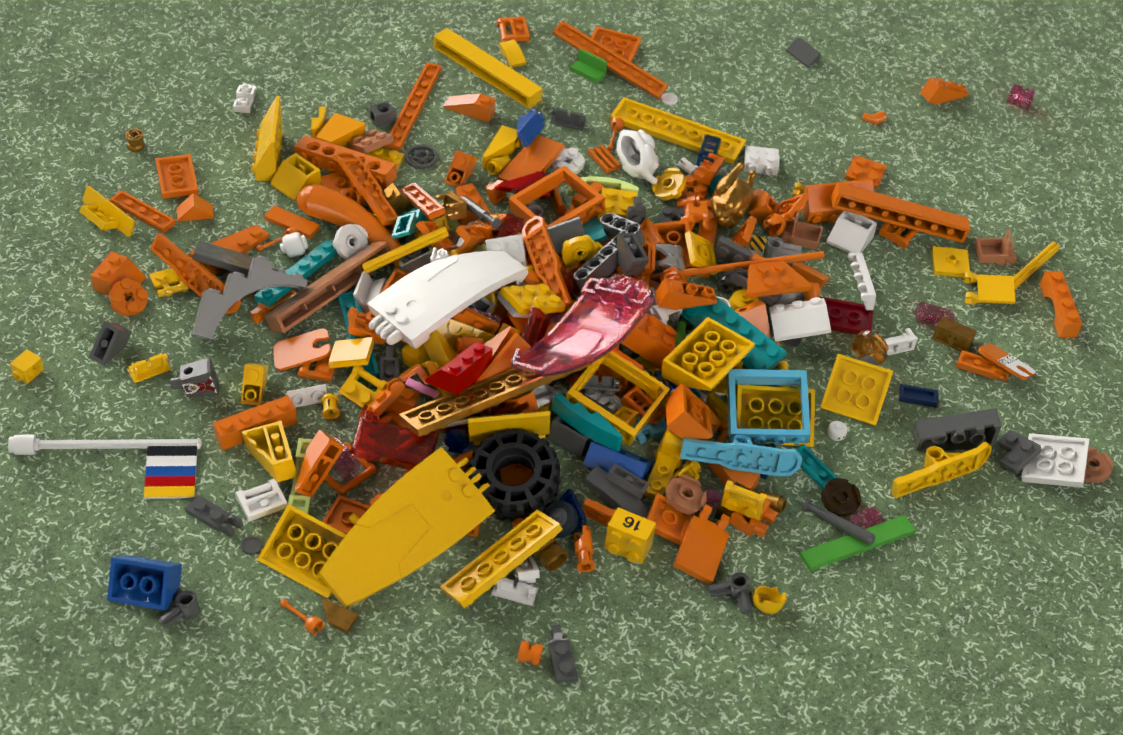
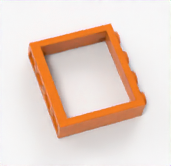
(585, 212)

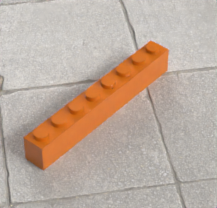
(900, 212)

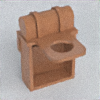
(802, 234)
(995, 250)

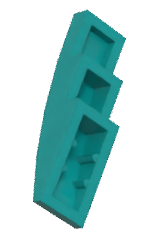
(407, 223)
(595, 230)
(590, 425)

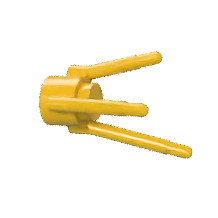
(690, 469)

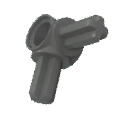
(740, 593)
(185, 606)

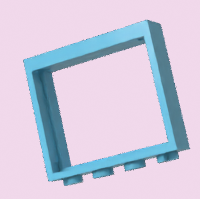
(768, 377)

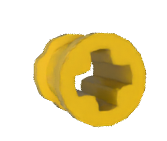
(326, 413)

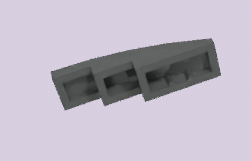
(615, 495)

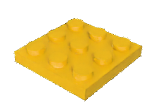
(856, 389)

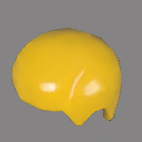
(769, 599)

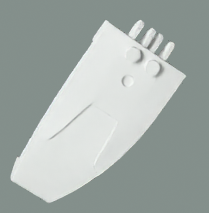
(439, 292)

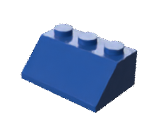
(606, 458)
(143, 581)

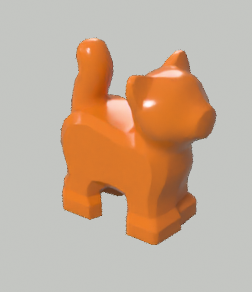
(696, 214)

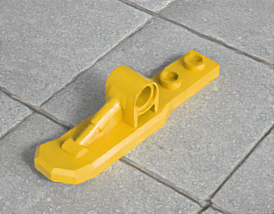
(666, 462)
(941, 468)

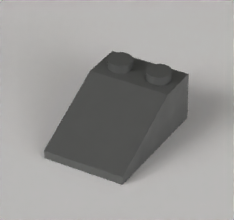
(570, 438)

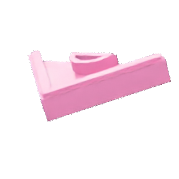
(422, 387)

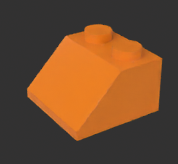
(112, 270)

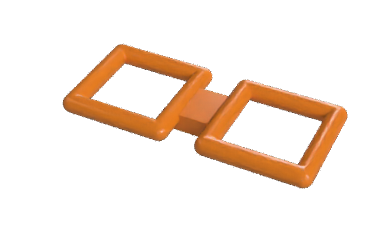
(370, 468)

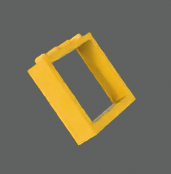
(631, 373)

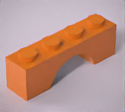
(1067, 318)
(229, 430)

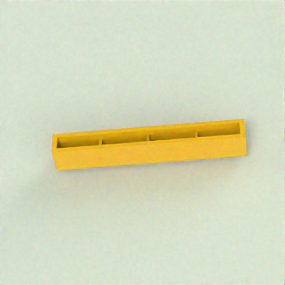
(488, 68)

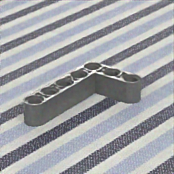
(605, 260)

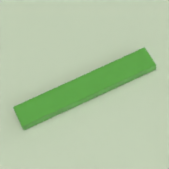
(850, 546)

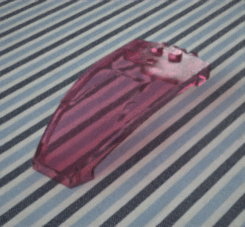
(590, 328)

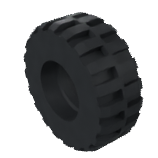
(517, 448)

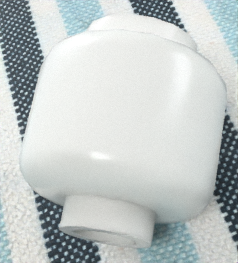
(294, 245)

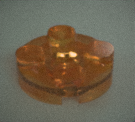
(864, 340)

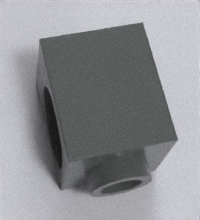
(382, 114)

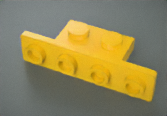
(104, 213)

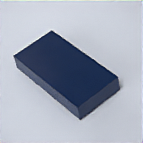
(918, 395)

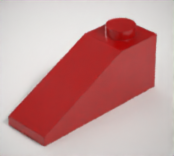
(518, 184)

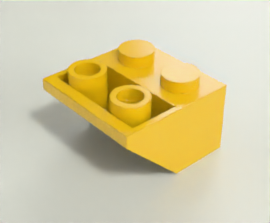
(294, 175)

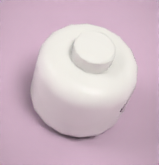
(837, 431)

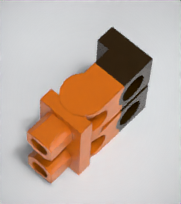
(746, 524)

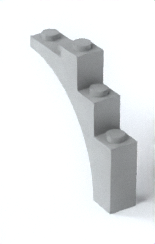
(260, 276)

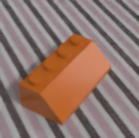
(819, 205)
(502, 363)

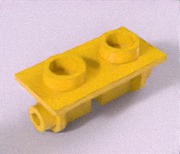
(144, 370)

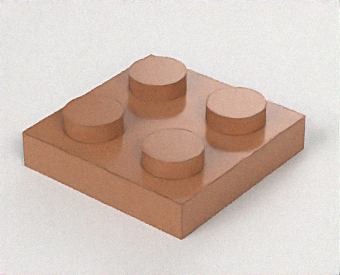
(370, 142)

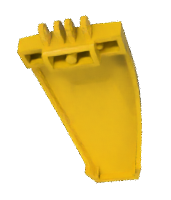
(406, 528)

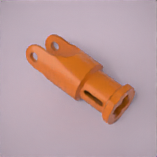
(584, 550)

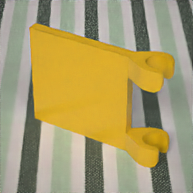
(990, 289)

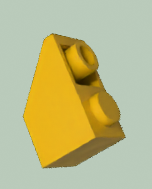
(254, 383)

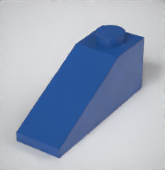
(530, 126)

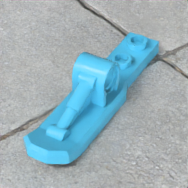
(743, 456)

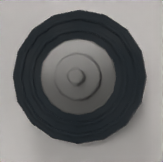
(565, 515)

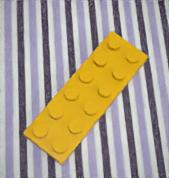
(501, 558)

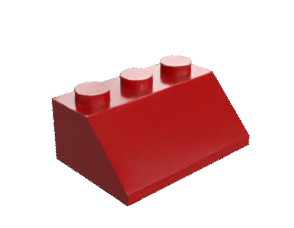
(462, 369)

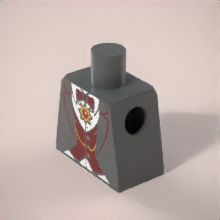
(197, 379)

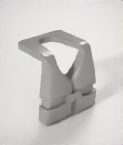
(673, 256)

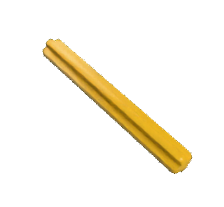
(405, 250)
(1036, 263)

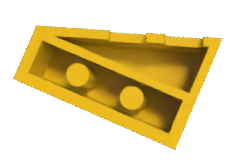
(271, 450)

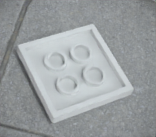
(1059, 462)

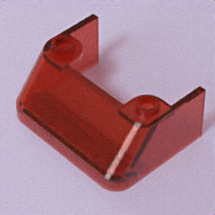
(391, 443)

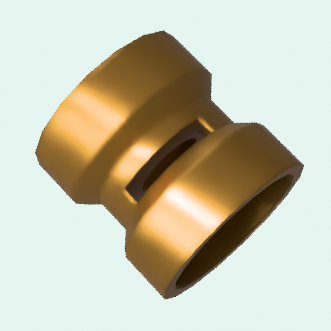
(135, 140)

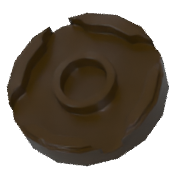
(841, 497)

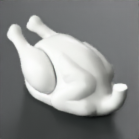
(638, 154)

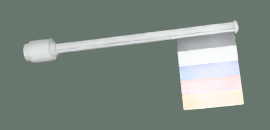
(168, 464)

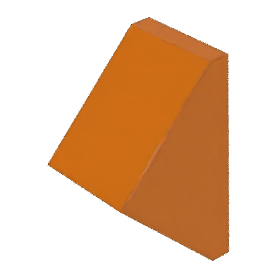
(194, 209)

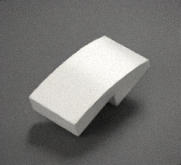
(244, 98)

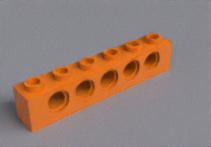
(321, 154)

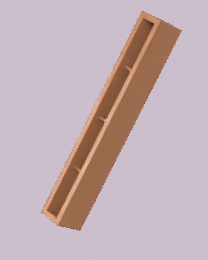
(323, 290)

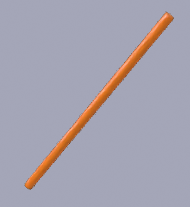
(735, 266)

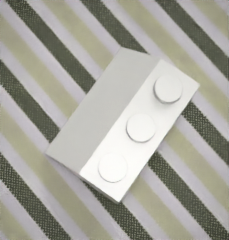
(799, 319)

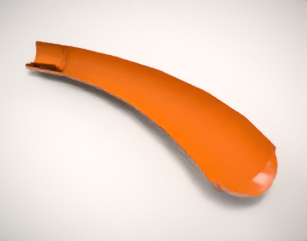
(341, 210)

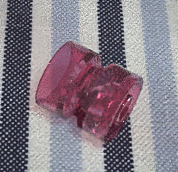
(1021, 96)

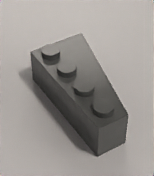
(958, 431)

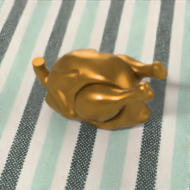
(732, 197)

